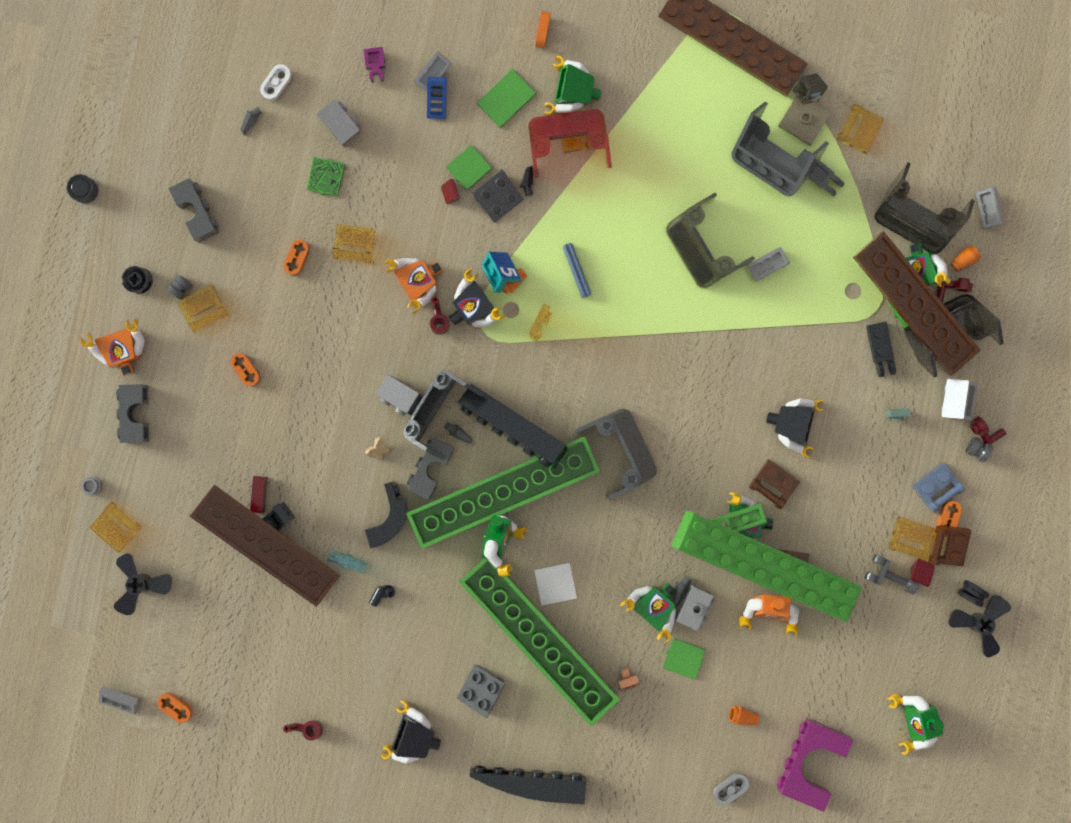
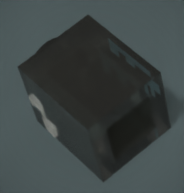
(810, 88)

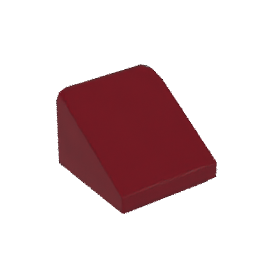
(450, 191)
(922, 572)

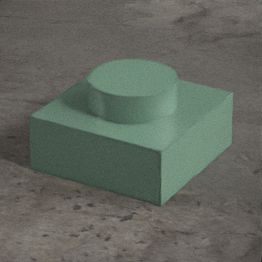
(897, 414)

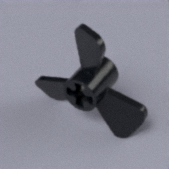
(128, 602)
(996, 608)

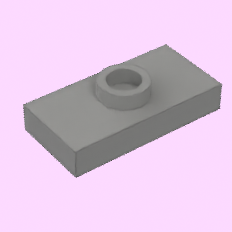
(435, 68)
(989, 207)
(767, 264)
(118, 700)

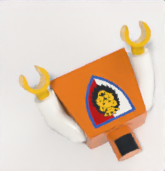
(416, 279)
(118, 348)
(771, 608)

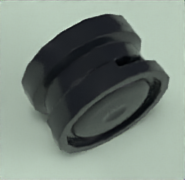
(82, 188)
(137, 279)
(974, 591)

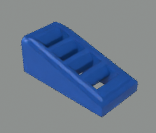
(436, 81)

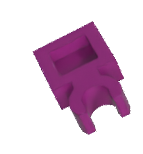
(374, 61)

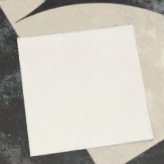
(555, 584)

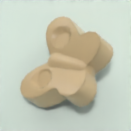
(378, 449)

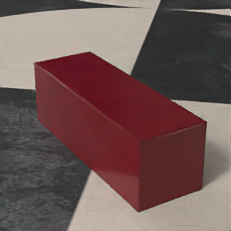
(258, 494)

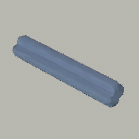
(577, 270)

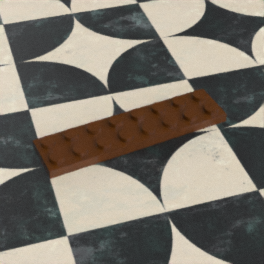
(735, 42)
(916, 303)
(264, 545)

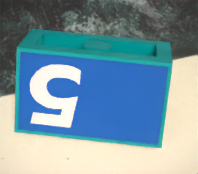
(500, 270)

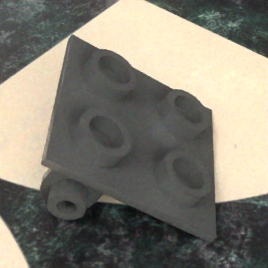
(498, 196)
(481, 691)

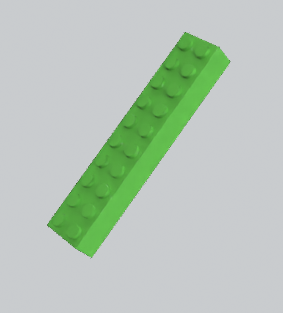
(500, 494)
(766, 566)
(540, 641)

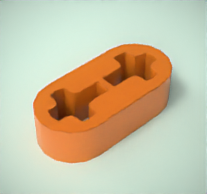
(543, 29)
(292, 255)
(248, 367)
(945, 513)
(172, 711)

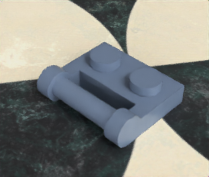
(933, 483)

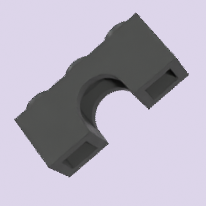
(188, 194)
(130, 397)
(421, 482)

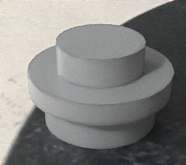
(91, 486)

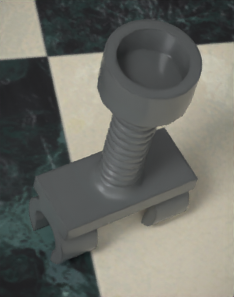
(911, 586)

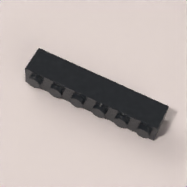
(514, 427)

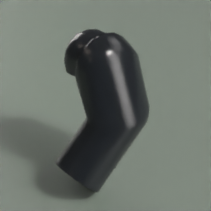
(381, 592)

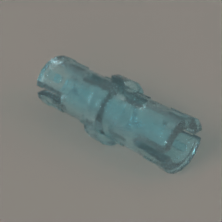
(347, 561)

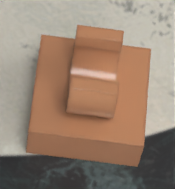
(628, 682)

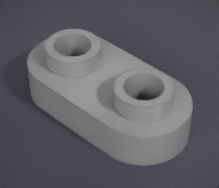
(732, 790)

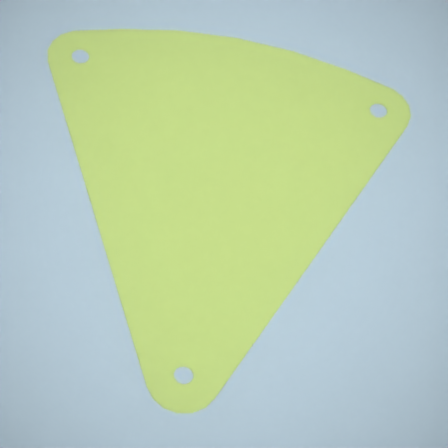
(664, 159)

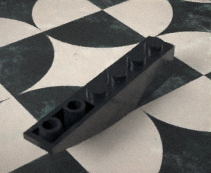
(535, 784)

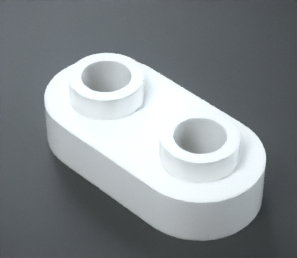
(274, 82)

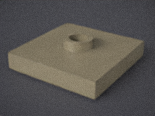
(804, 120)

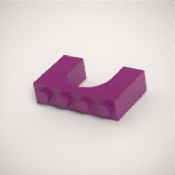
(811, 737)

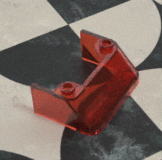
(568, 125)

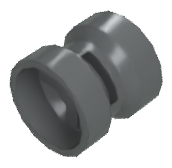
(179, 287)
(978, 449)

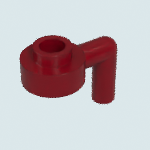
(961, 285)
(438, 318)
(980, 427)
(306, 729)

